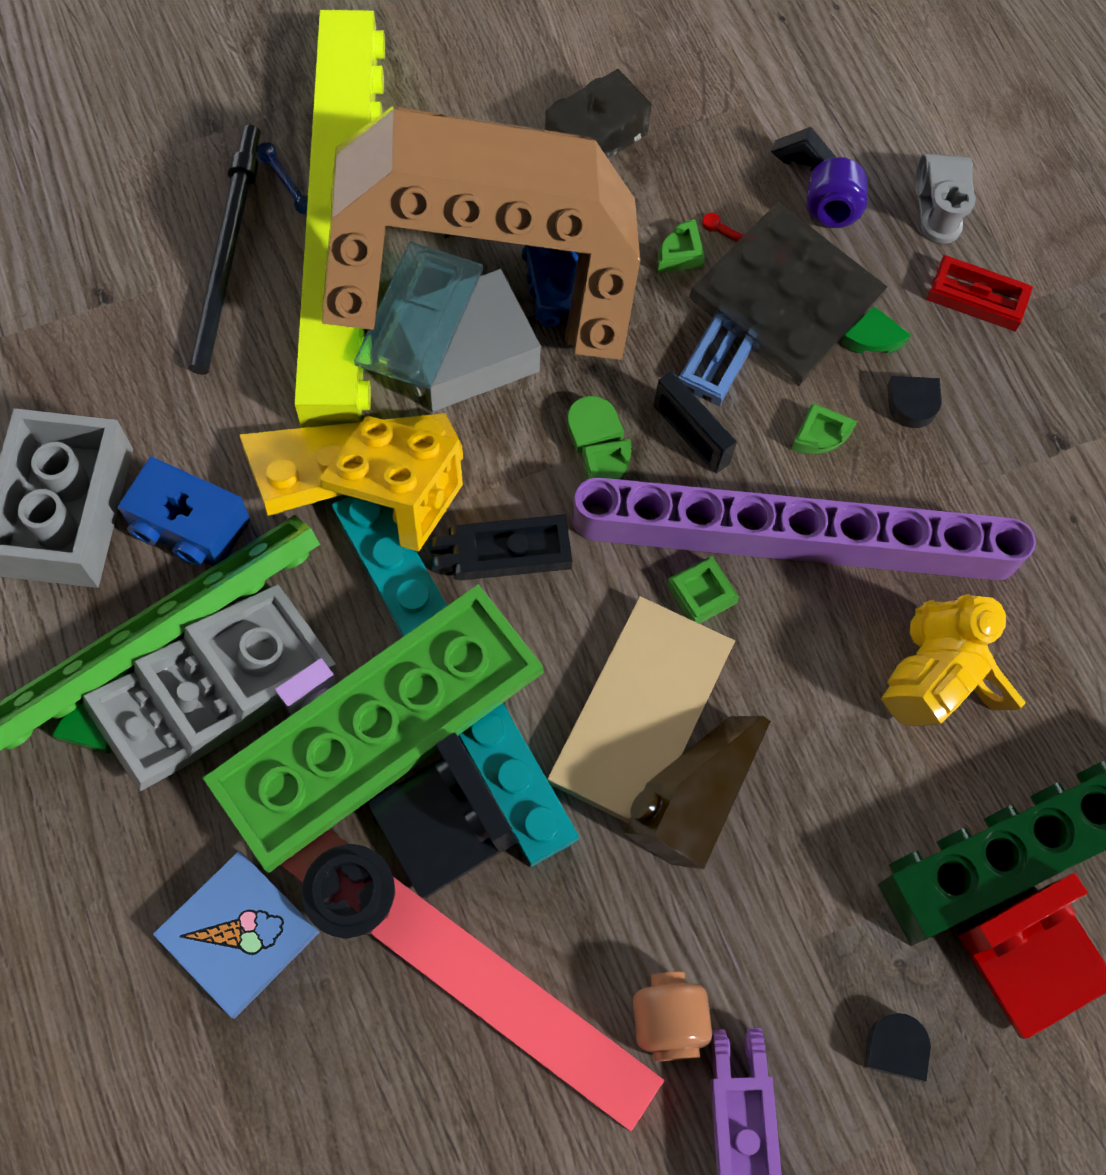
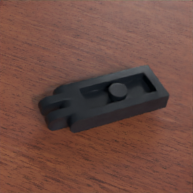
(503, 548)

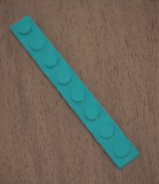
(492, 741)

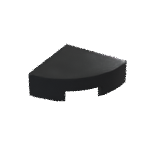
(803, 148)

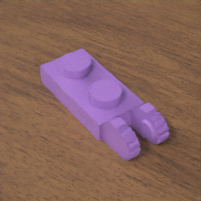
(743, 1110)

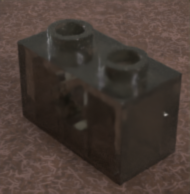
(606, 111)

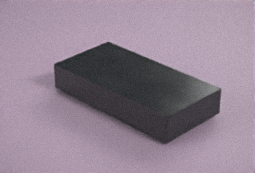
(694, 422)

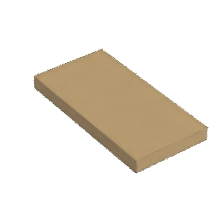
(640, 708)

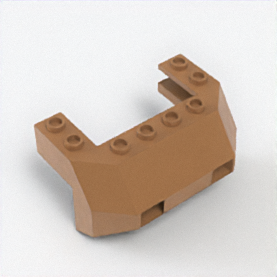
(483, 185)

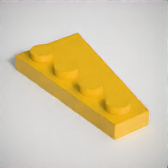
(292, 460)

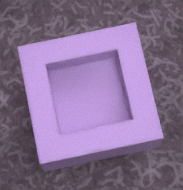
(306, 686)

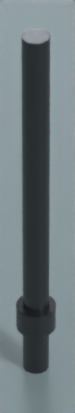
(242, 172)

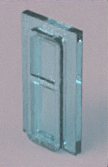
(419, 315)

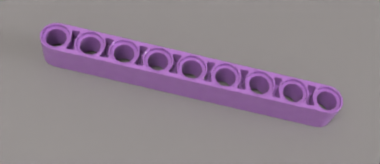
(822, 518)

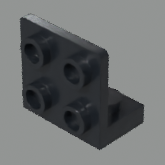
(443, 820)

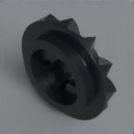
(322, 884)

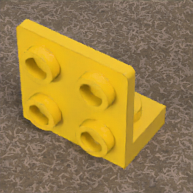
(400, 470)

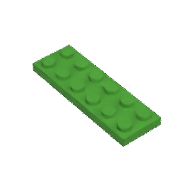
(372, 727)

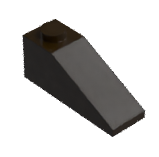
(692, 797)

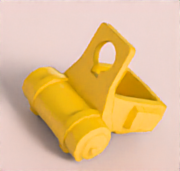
(950, 662)

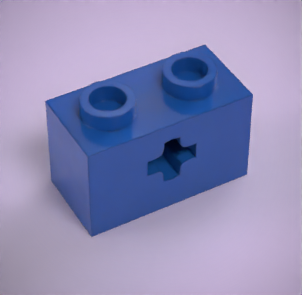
(183, 513)

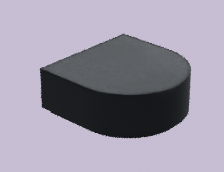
(914, 400)
(898, 1047)

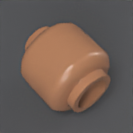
(672, 1017)

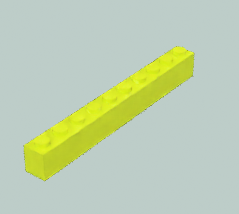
(346, 85)

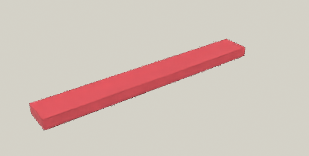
(502, 996)

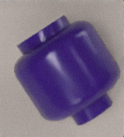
(837, 192)

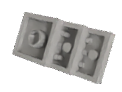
(204, 686)

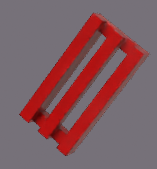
(978, 299)

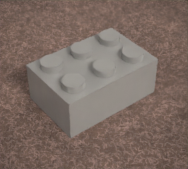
(60, 495)

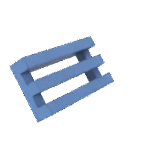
(703, 385)

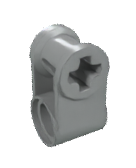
(944, 195)

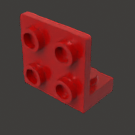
(1038, 957)

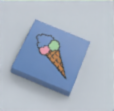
(236, 934)

